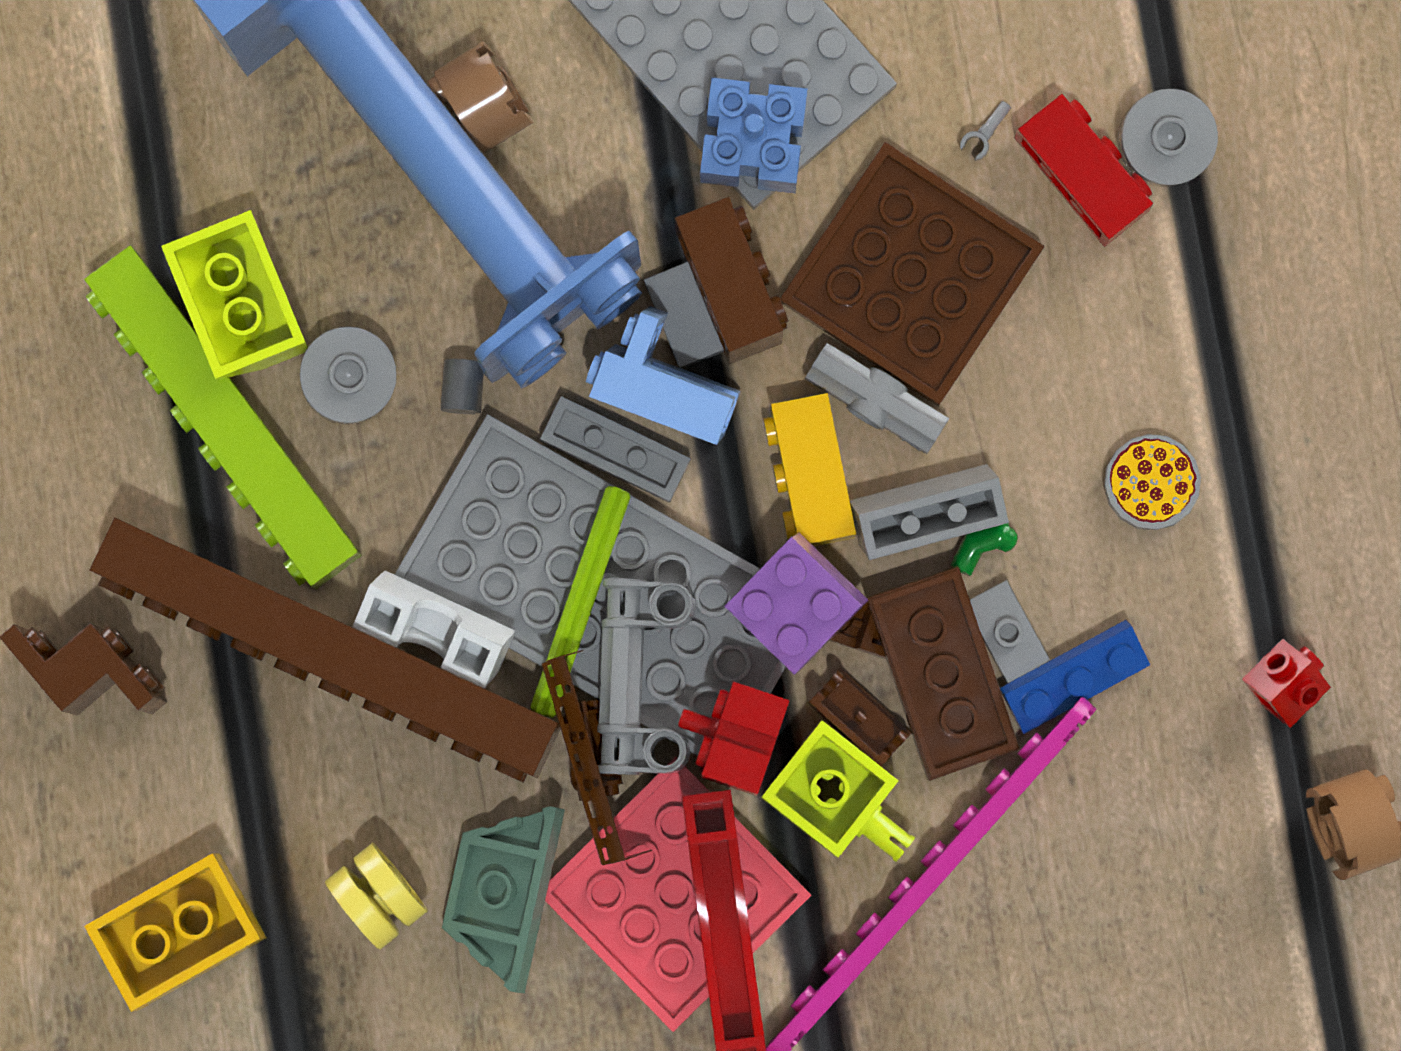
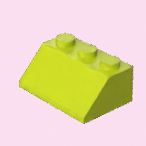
(235, 297)

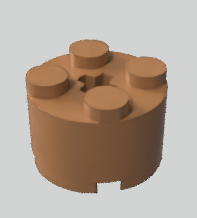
(481, 97)
(1355, 822)

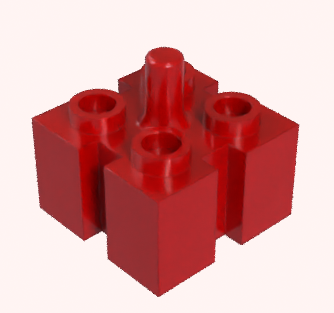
(737, 736)

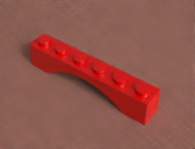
(723, 921)

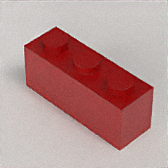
(1085, 169)

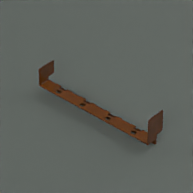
(587, 760)

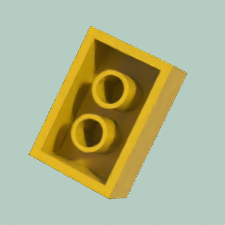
(175, 932)

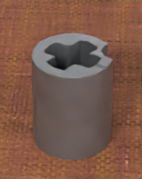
(462, 386)

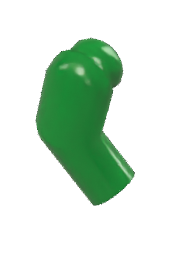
(976, 543)

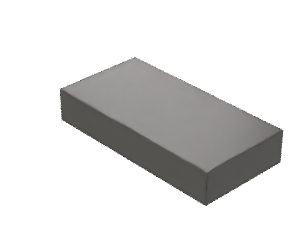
(688, 320)

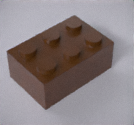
(731, 279)

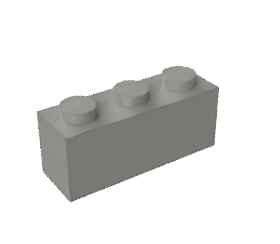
(928, 511)

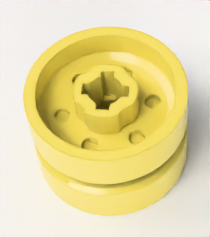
(376, 896)

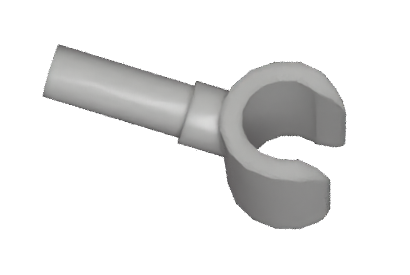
(987, 129)

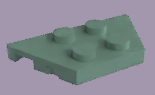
(503, 891)

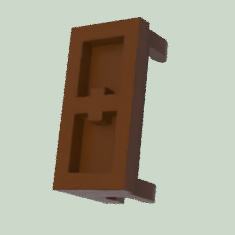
(859, 717)

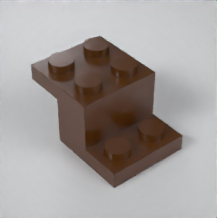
(85, 668)

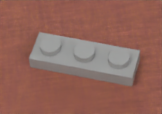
(615, 449)

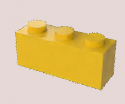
(810, 470)

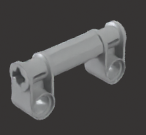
(622, 676)

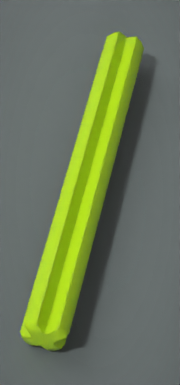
(583, 591)

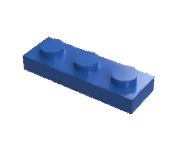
(1075, 674)

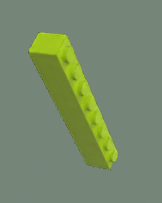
(222, 418)

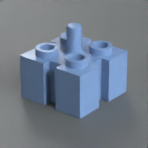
(753, 135)

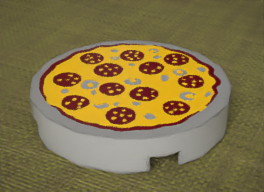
(1152, 482)

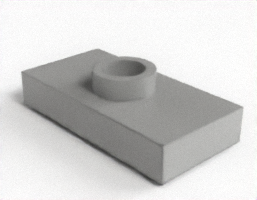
(1008, 632)

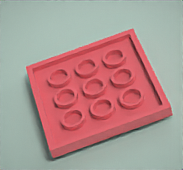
(645, 908)

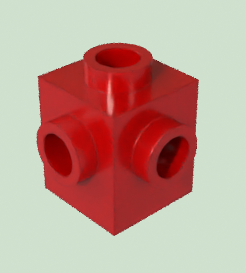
(1287, 682)

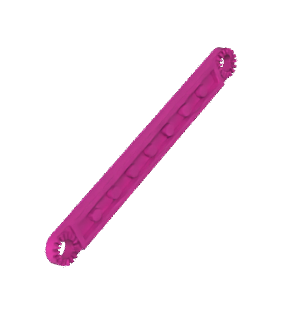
(940, 863)

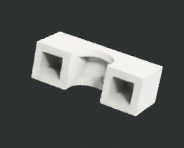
(405, 612)

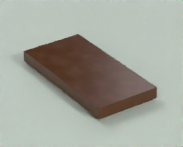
(942, 673)

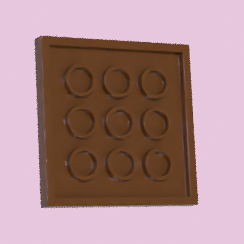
(911, 274)

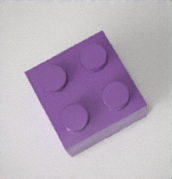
(796, 603)

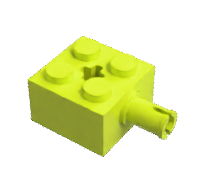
(862, 789)

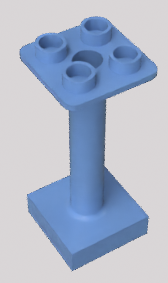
(451, 173)

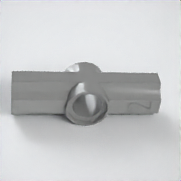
(876, 398)

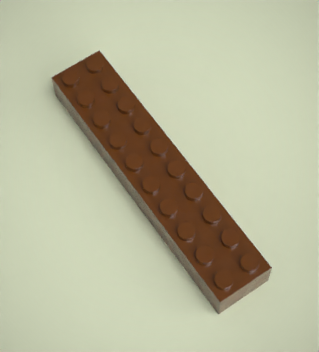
(319, 645)

